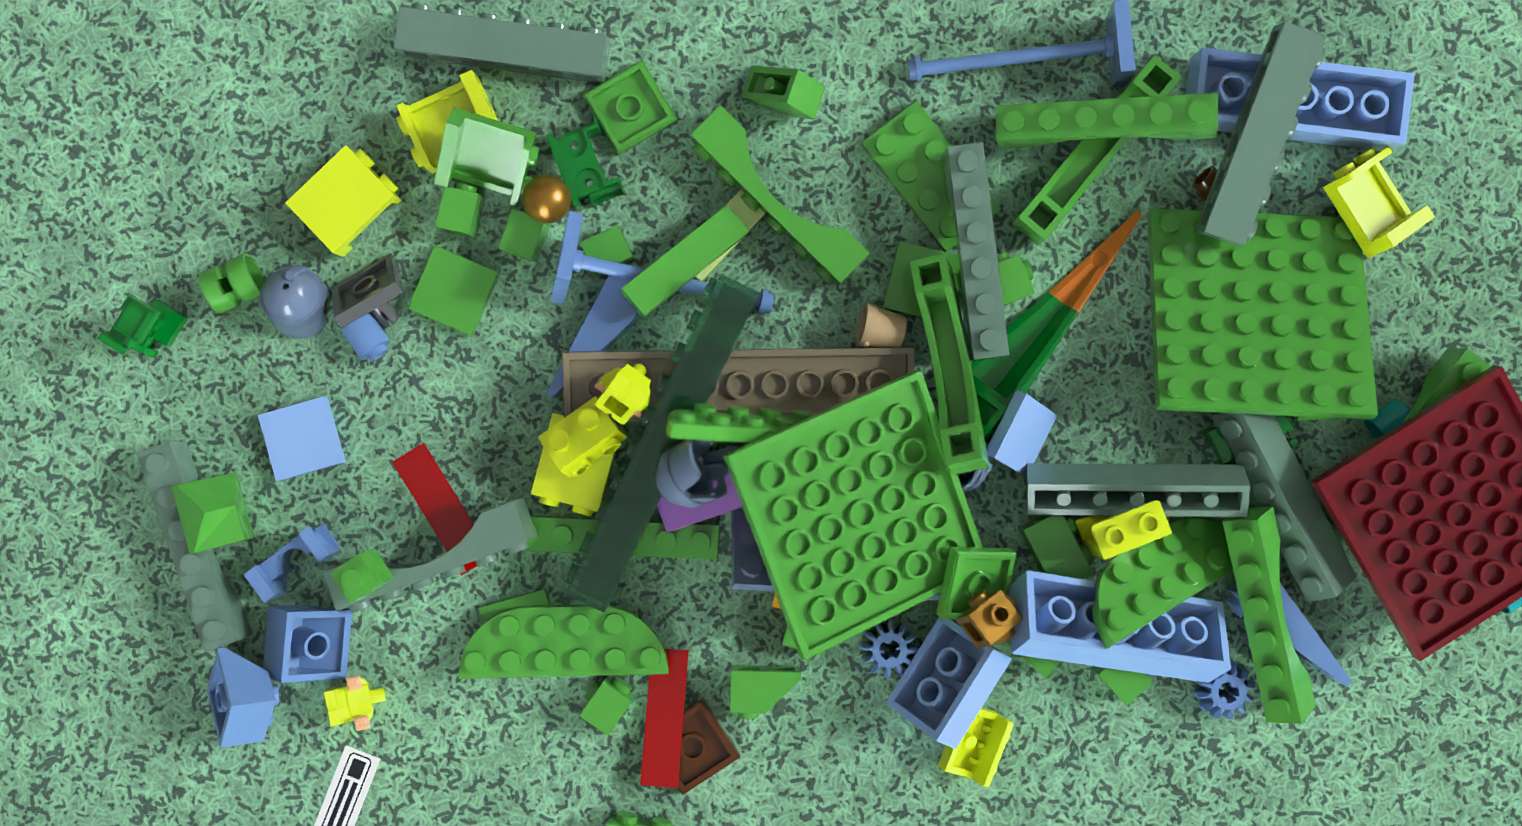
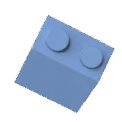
(306, 643)
(240, 699)

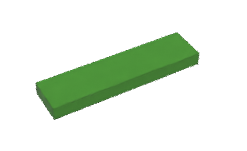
(684, 261)

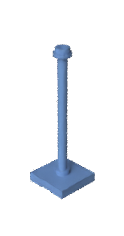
(1115, 45)
(573, 260)

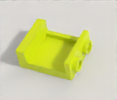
(427, 118)
(343, 199)
(1373, 204)
(581, 491)
(1120, 533)

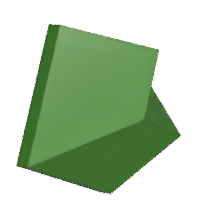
(212, 512)

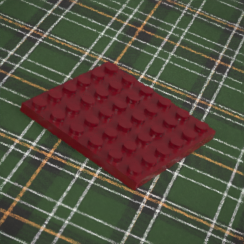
(1438, 512)

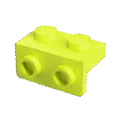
(582, 439)
(979, 749)

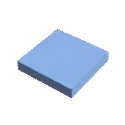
(1021, 432)
(301, 438)

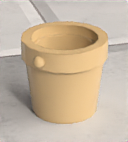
(880, 328)

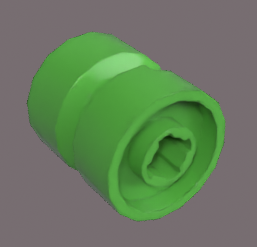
(230, 284)

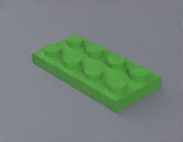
(912, 160)

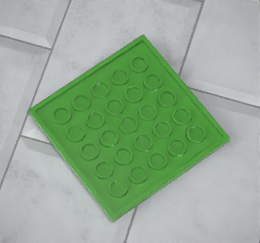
(1262, 321)
(854, 511)

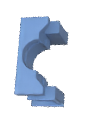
(271, 575)

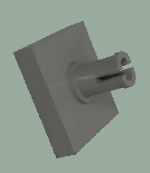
(369, 292)

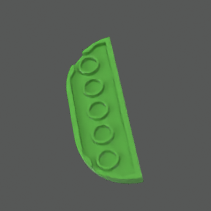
(728, 425)
(1158, 577)
(563, 644)

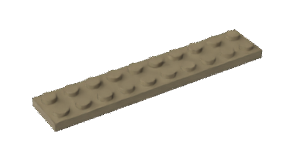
(753, 377)

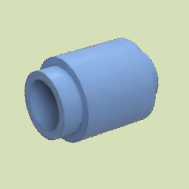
(367, 338)

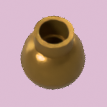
(546, 199)

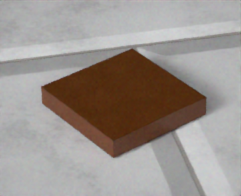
(703, 747)

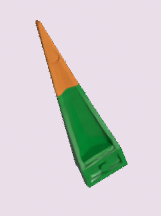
(1039, 331)

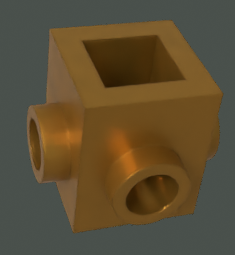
(990, 618)

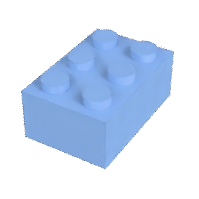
(947, 683)

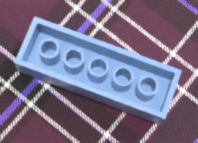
(1343, 109)
(1060, 626)

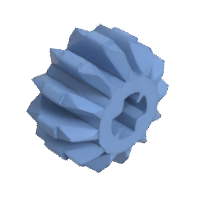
(890, 659)
(1233, 697)

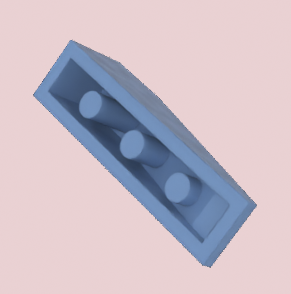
(604, 325)
(1303, 636)

